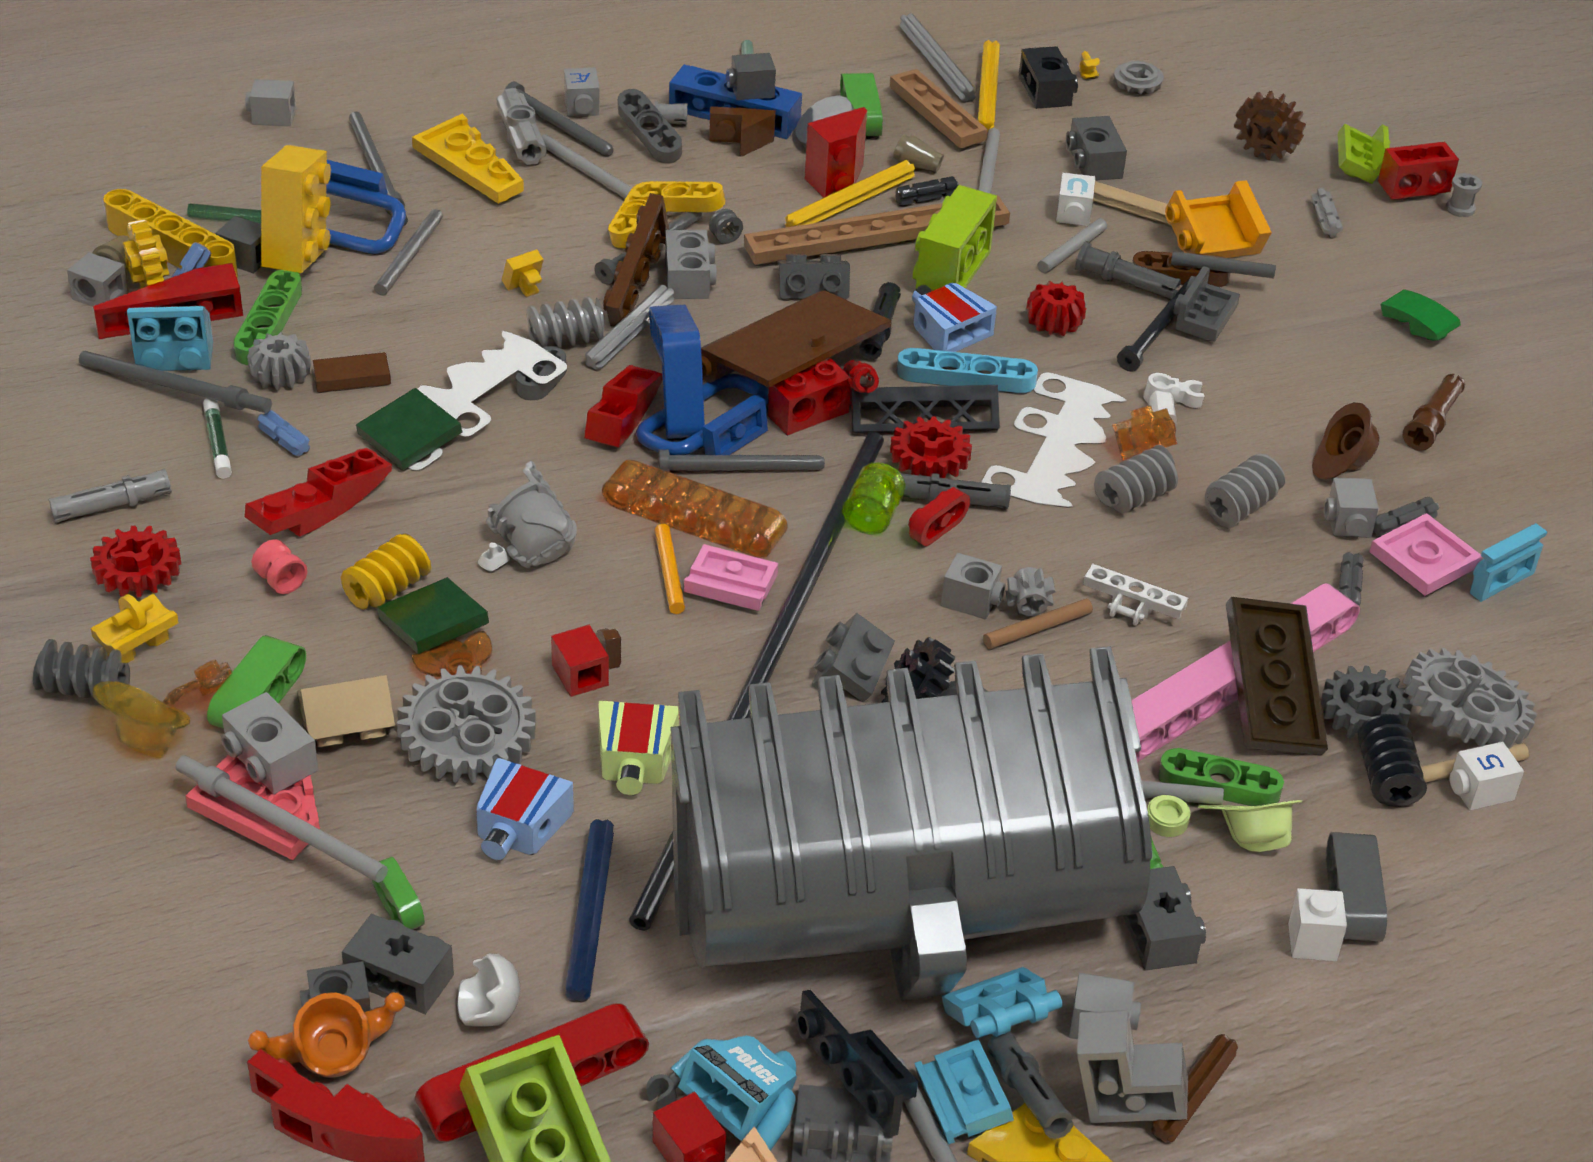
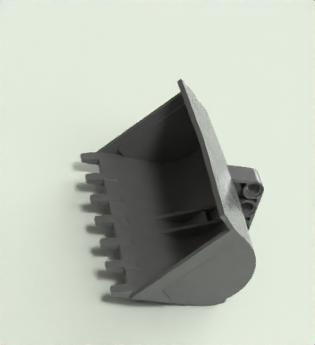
(908, 820)

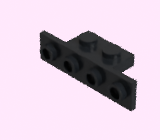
(859, 1062)

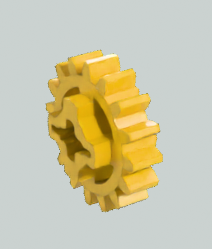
(144, 254)

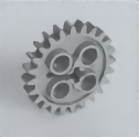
(1487, 702)
(465, 723)

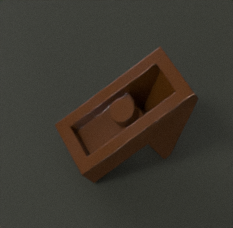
(740, 125)

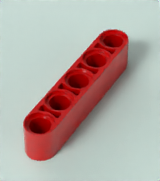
(595, 1046)

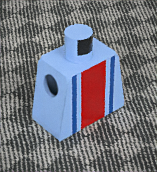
(952, 317)
(521, 809)

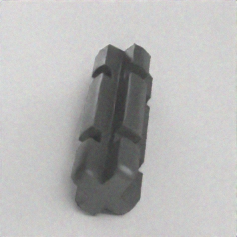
(1397, 517)
(1351, 576)

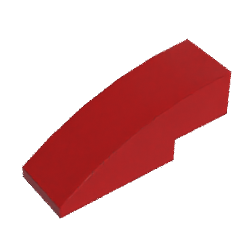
(622, 405)

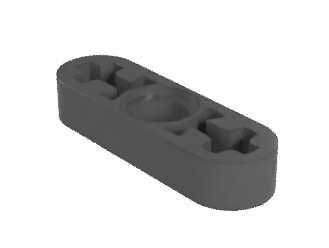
(649, 113)

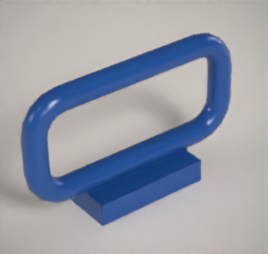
(368, 188)
(725, 432)

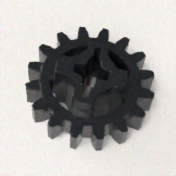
(927, 667)

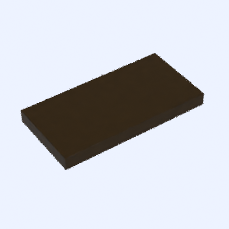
(1276, 676)

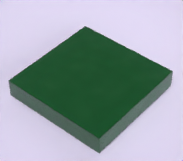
(409, 428)
(433, 615)

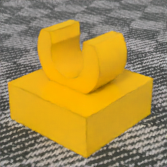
(523, 272)

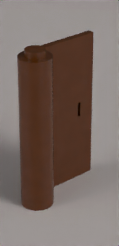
(791, 339)

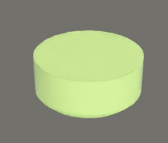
(1168, 815)

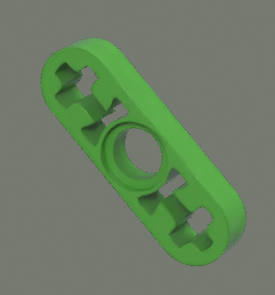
(1236, 770)

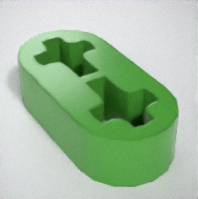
(399, 896)

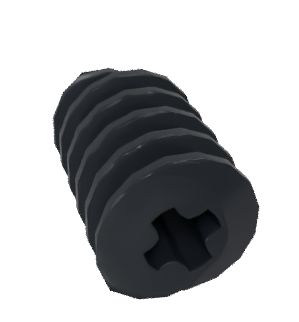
(1391, 761)

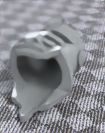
(533, 522)

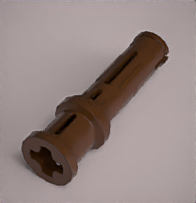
(1431, 418)

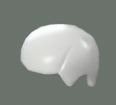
(490, 994)

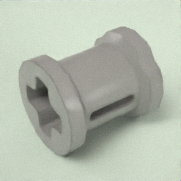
(1464, 194)

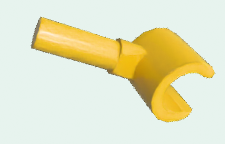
(1088, 66)

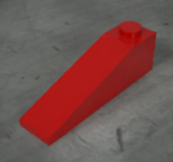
(209, 287)

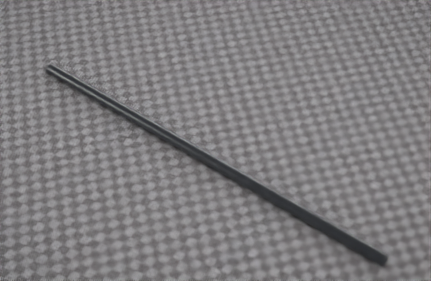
(663, 872)

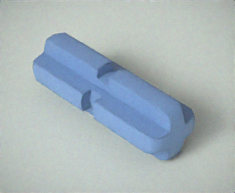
(195, 258)
(284, 433)

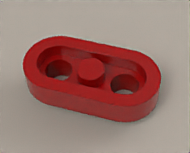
(938, 516)

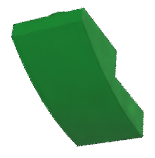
(1424, 315)

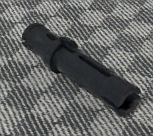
(885, 306)

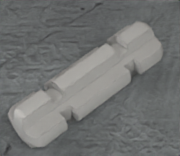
(1326, 212)

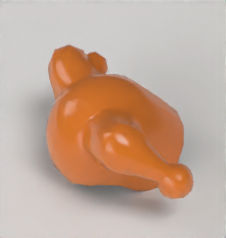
(330, 1033)

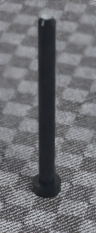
(1130, 356)

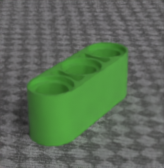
(862, 92)
(267, 667)

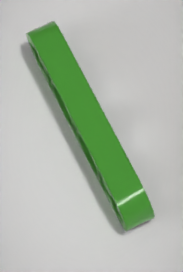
(269, 316)

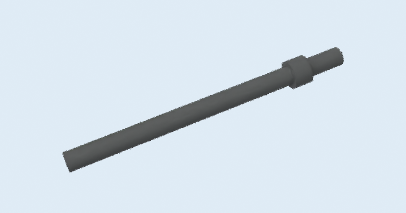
(372, 155)
(232, 396)

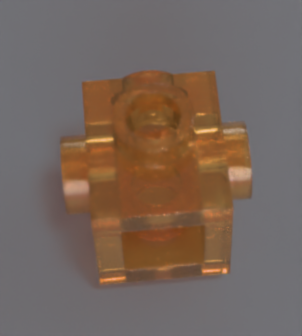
(1144, 431)

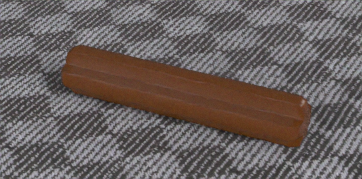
(1200, 1082)

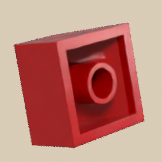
(835, 151)

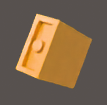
(1219, 224)

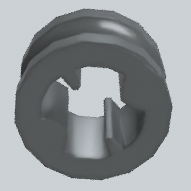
(720, 220)

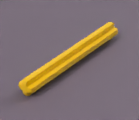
(988, 84)
(851, 195)

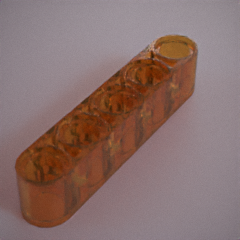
(695, 508)

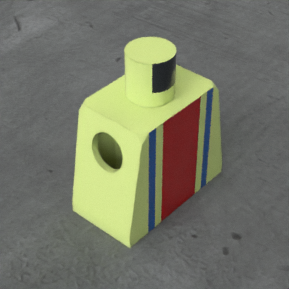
(635, 743)

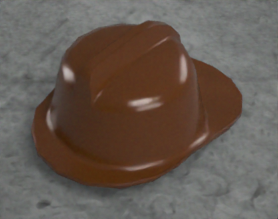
(1347, 442)

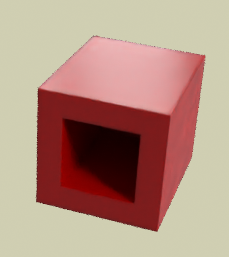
(580, 660)
(688, 1132)

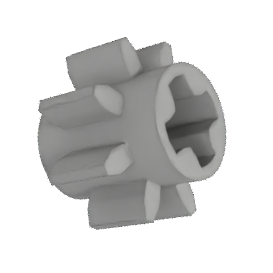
(1030, 591)

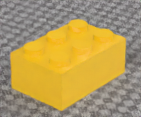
(294, 208)

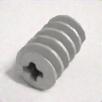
(565, 321)
(1137, 479)
(1244, 489)

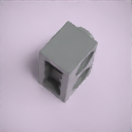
(689, 263)

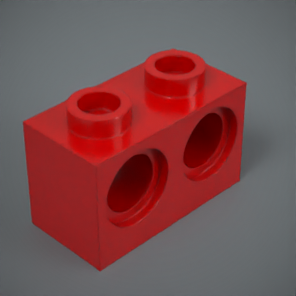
(1418, 170)
(809, 397)

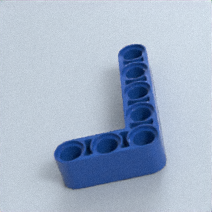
(680, 353)

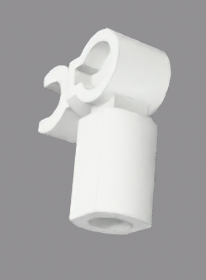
(1165, 392)

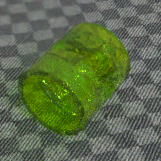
(874, 498)

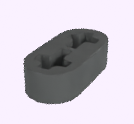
(531, 390)

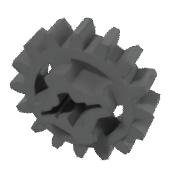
(1360, 696)

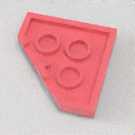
(295, 799)

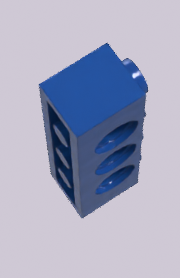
(708, 88)

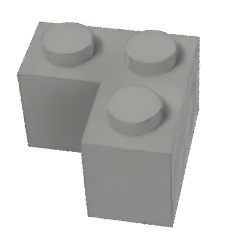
(1128, 1079)

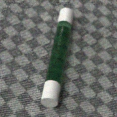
(217, 438)

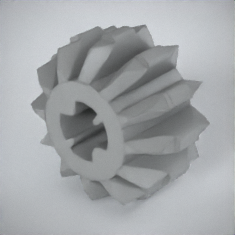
(279, 360)

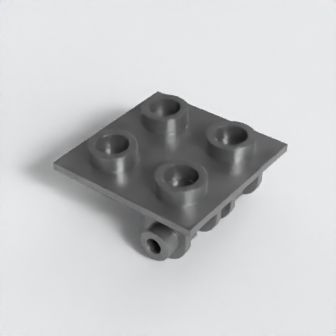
(836, 1128)

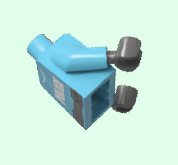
(737, 1083)

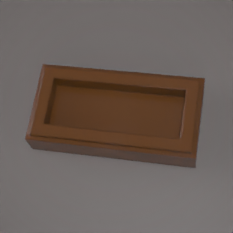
(351, 372)

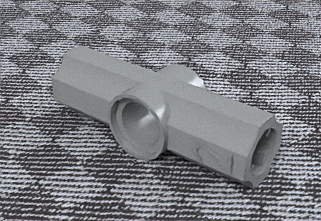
(521, 126)

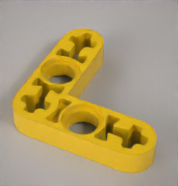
(678, 197)

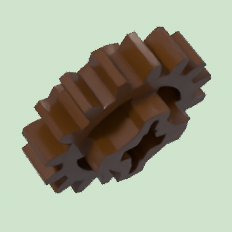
(1269, 125)

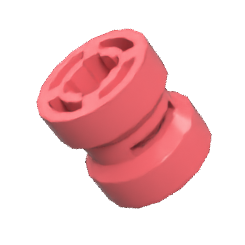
(279, 566)

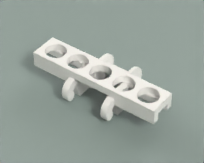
(1159, 599)

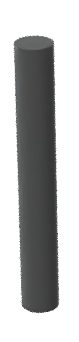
(1223, 264)

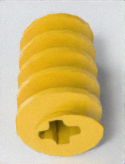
(385, 572)

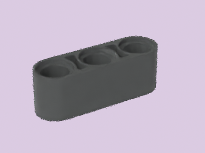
(1356, 871)

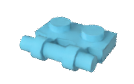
(1002, 1002)

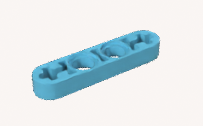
(926, 367)

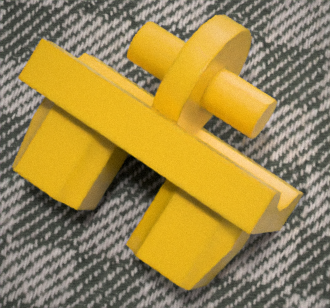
(134, 625)

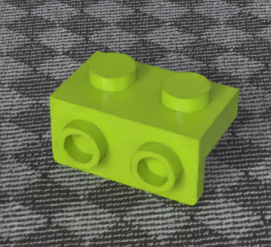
(1360, 153)

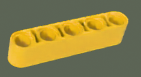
(174, 231)

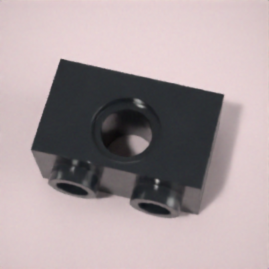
(1047, 77)

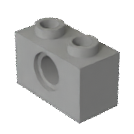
(269, 743)

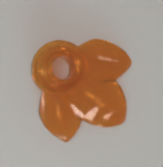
(451, 654)
(208, 680)

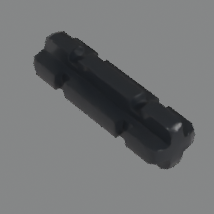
(925, 190)

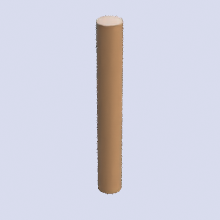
(1037, 623)

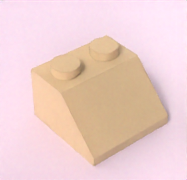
(347, 709)

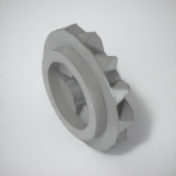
(1138, 77)

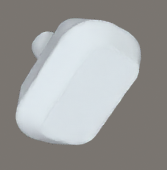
(493, 557)

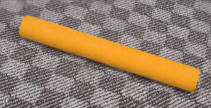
(669, 569)

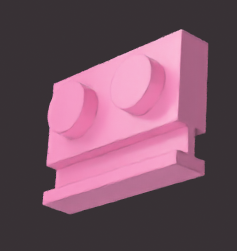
(731, 577)

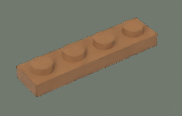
(938, 108)

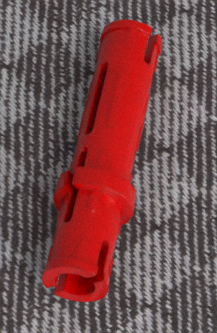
(861, 376)

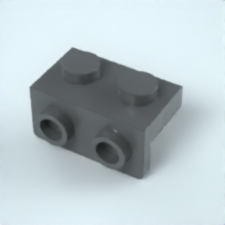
(805, 277)
(1204, 307)
(856, 654)

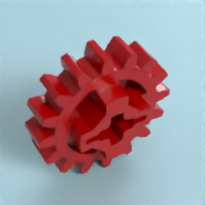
(931, 448)
(136, 561)

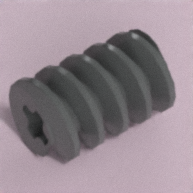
(77, 672)

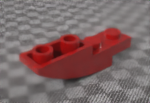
(328, 493)
(340, 1125)

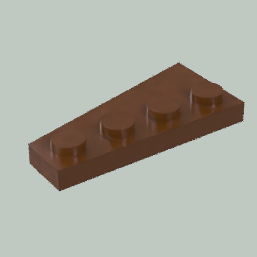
(641, 250)

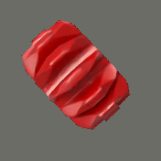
(1056, 308)

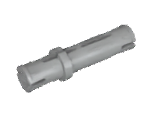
(118, 493)

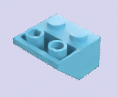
(171, 337)

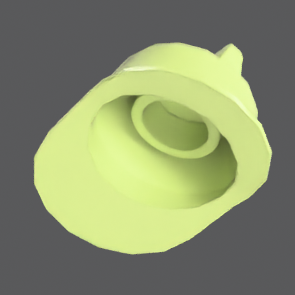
(1259, 826)

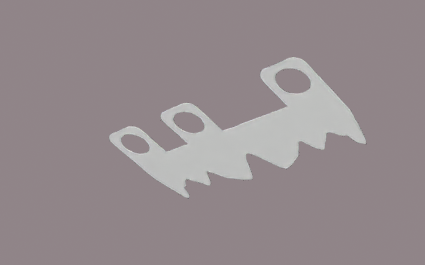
(475, 378)
(1062, 432)

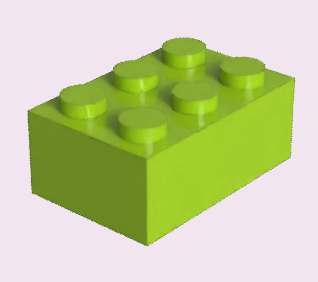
(956, 239)
(532, 1107)

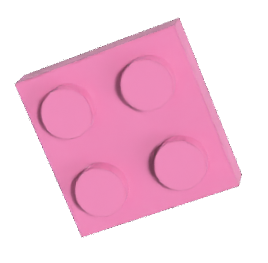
(1425, 554)

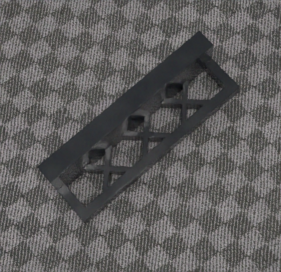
(925, 397)

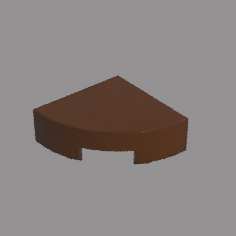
(611, 642)

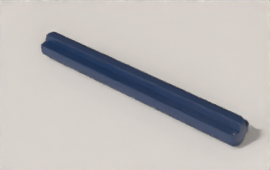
(589, 911)

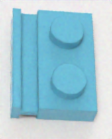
(1507, 562)
(964, 1091)

